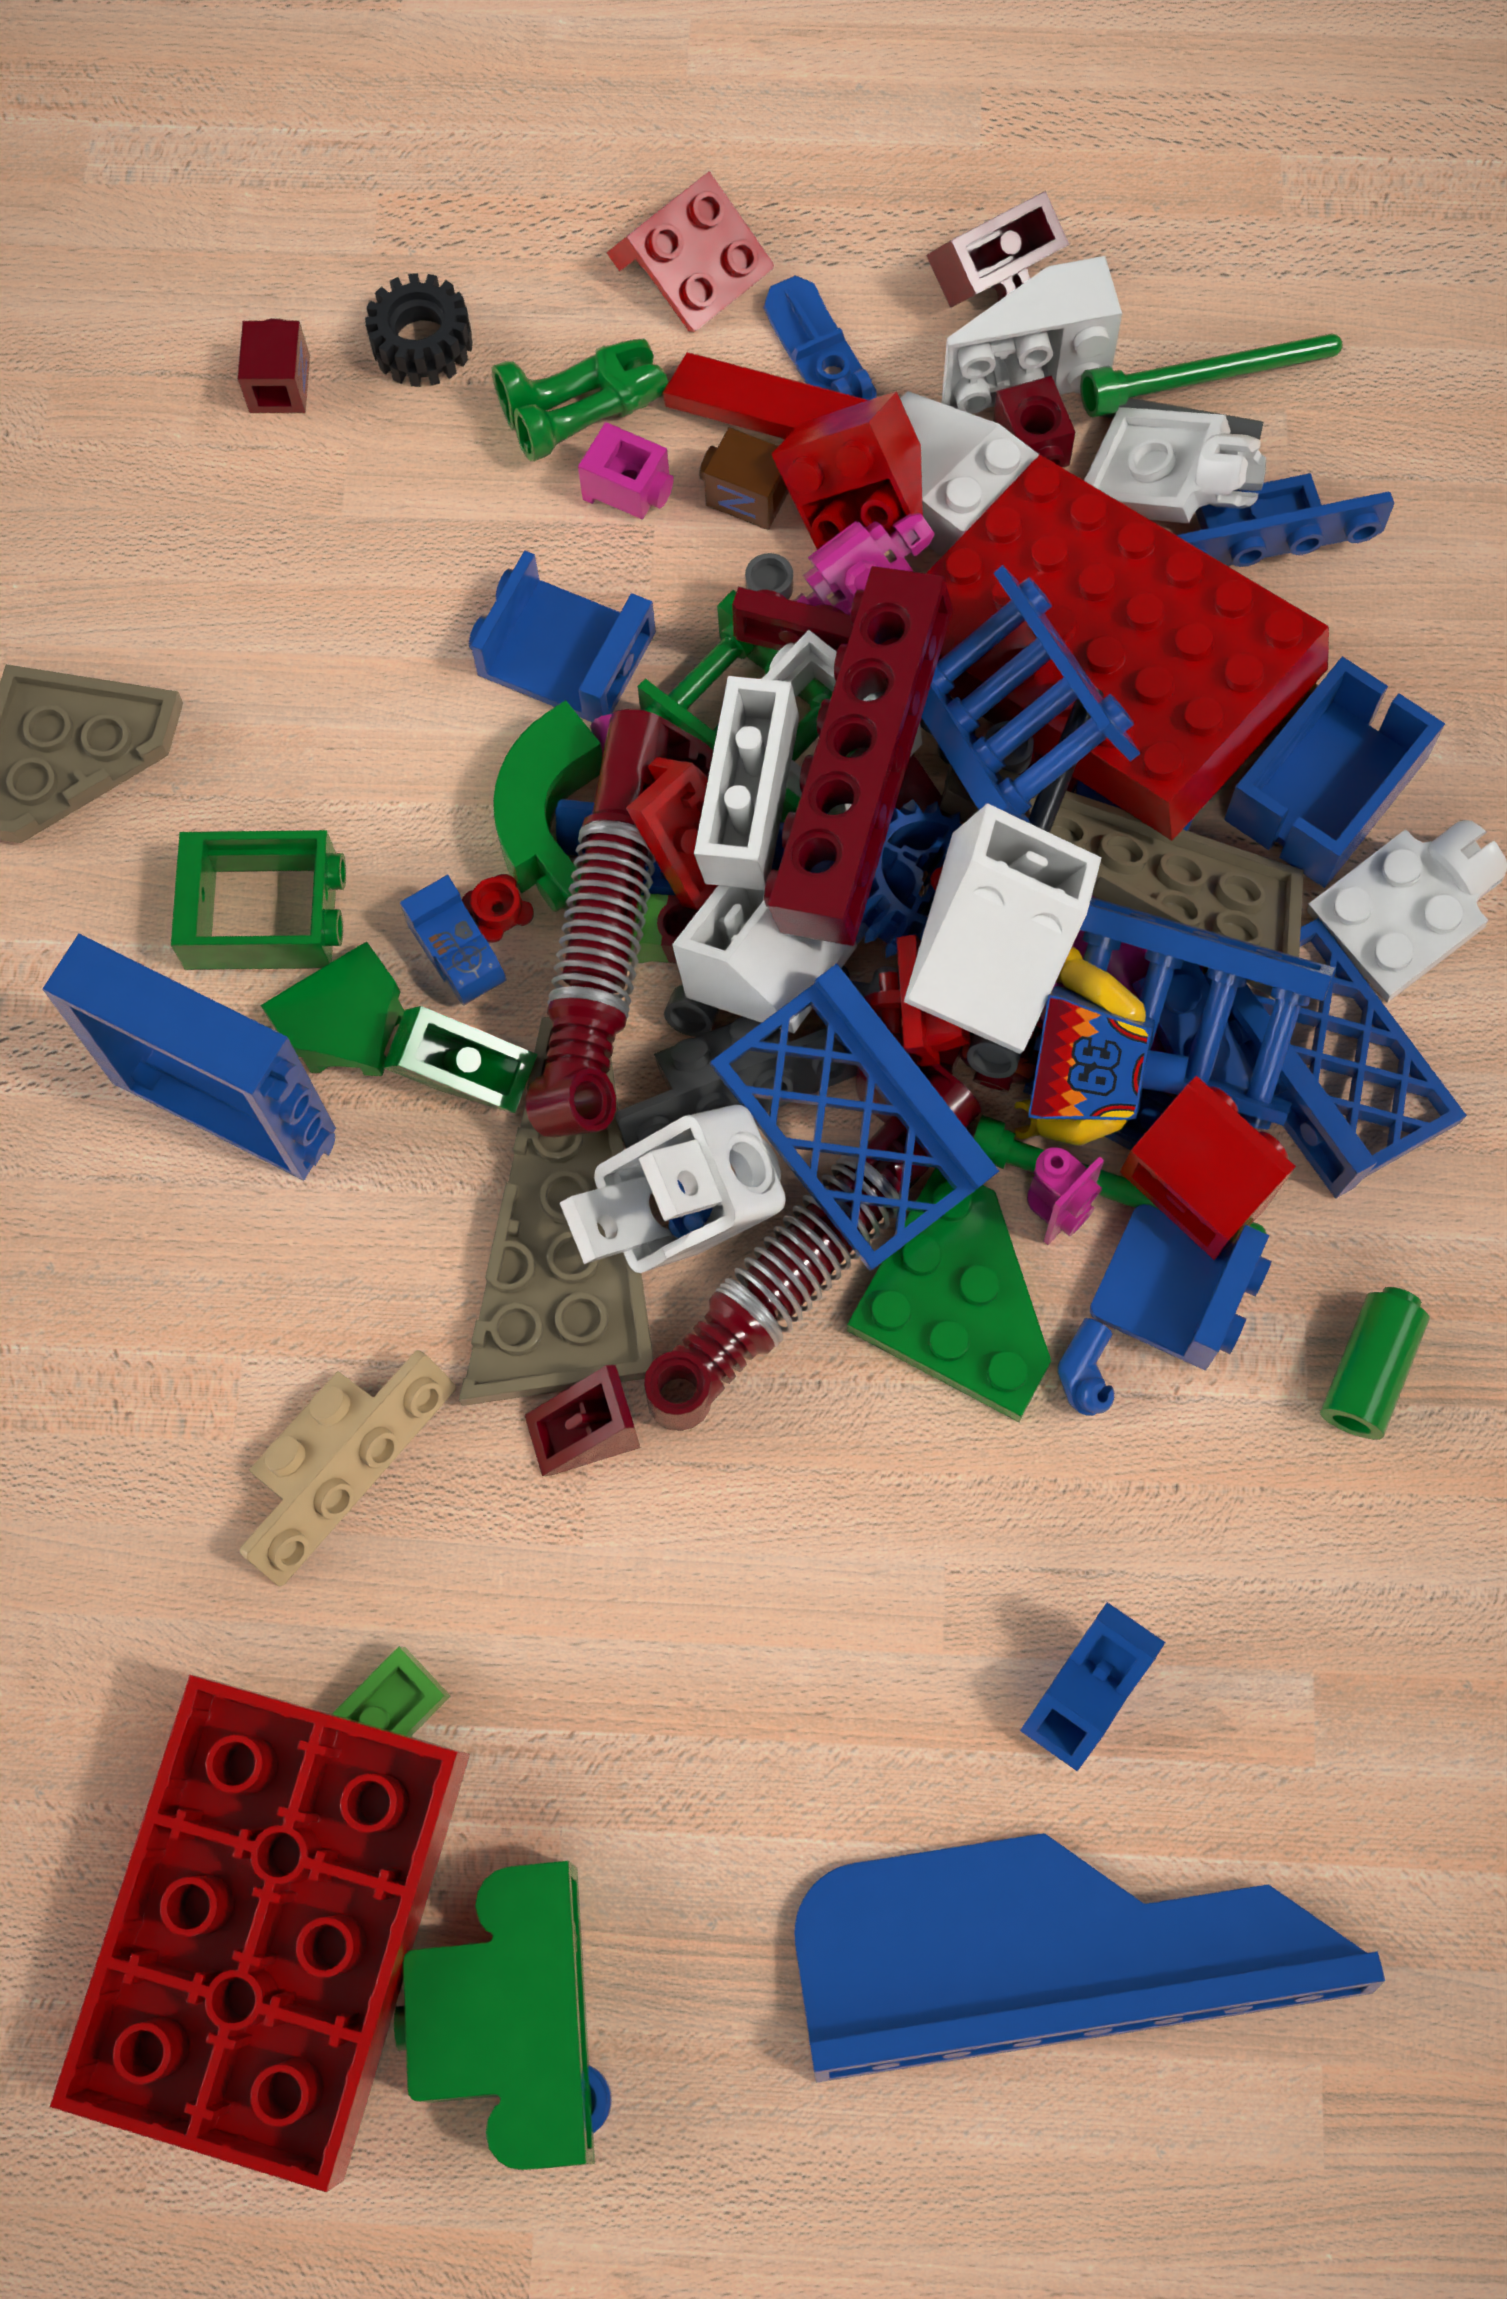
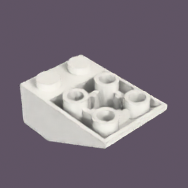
(1046, 327)
(1001, 926)

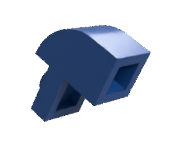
(1092, 1686)

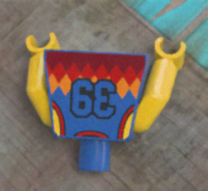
(1094, 1058)

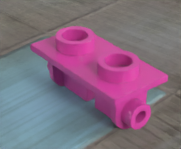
(1063, 1191)

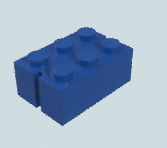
(1332, 772)

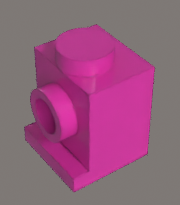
(625, 472)

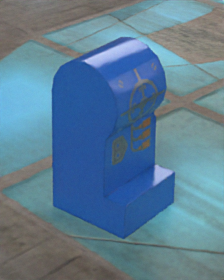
(452, 940)

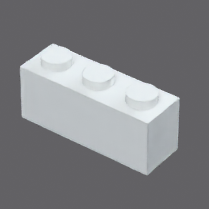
(747, 783)

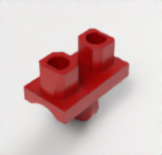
(922, 1031)

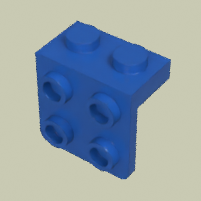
(1174, 1292)

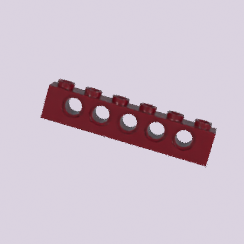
(833, 902)

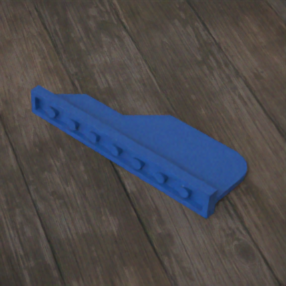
(1039, 1950)

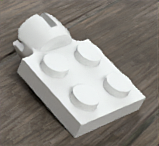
(1176, 463)
(1411, 904)

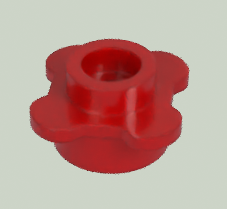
(497, 890)

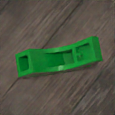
(540, 769)

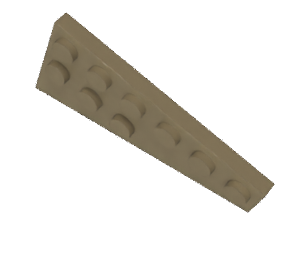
(1178, 879)
(542, 1308)

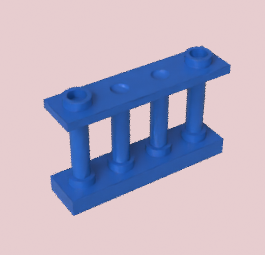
(954, 720)
(1229, 966)

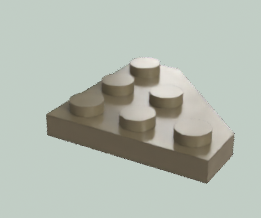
(72, 742)

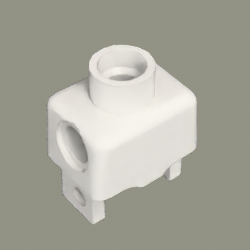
(699, 1155)

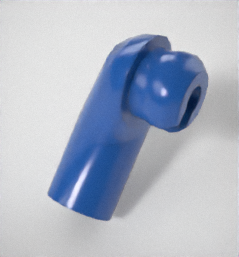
(1080, 1372)

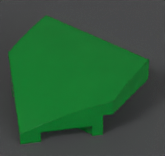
(340, 1013)

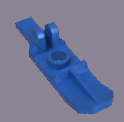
(814, 338)

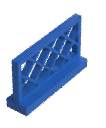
(897, 1081)
(1317, 1118)

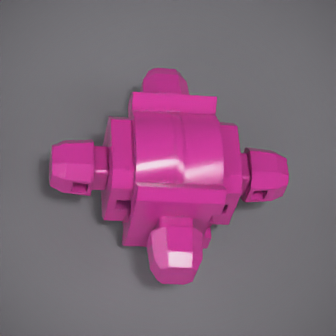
(847, 559)

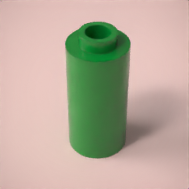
(1375, 1363)

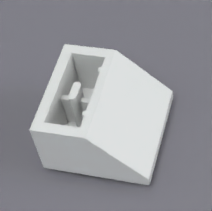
(743, 963)

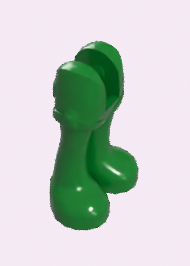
(620, 372)

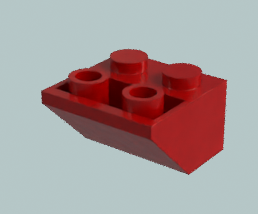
(853, 468)
(1207, 1167)

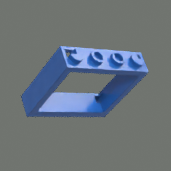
(192, 1056)

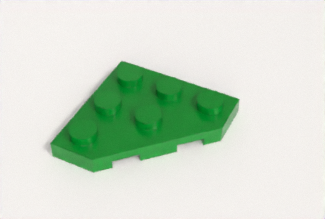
(959, 1304)

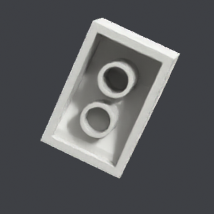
(963, 465)

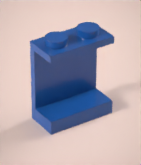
(560, 643)

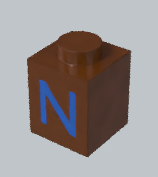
(743, 479)

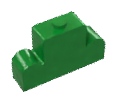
(508, 2019)

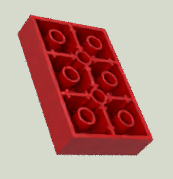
(1152, 620)
(261, 1933)

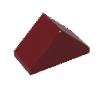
(583, 1424)

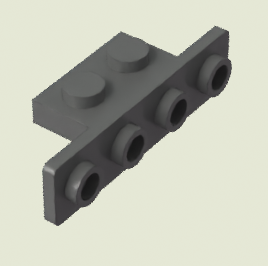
(698, 1088)

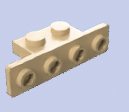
(335, 1456)

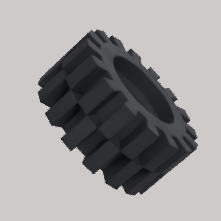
(412, 304)

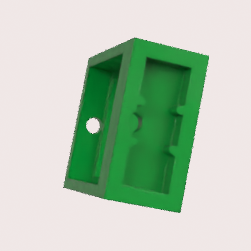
(246, 851)

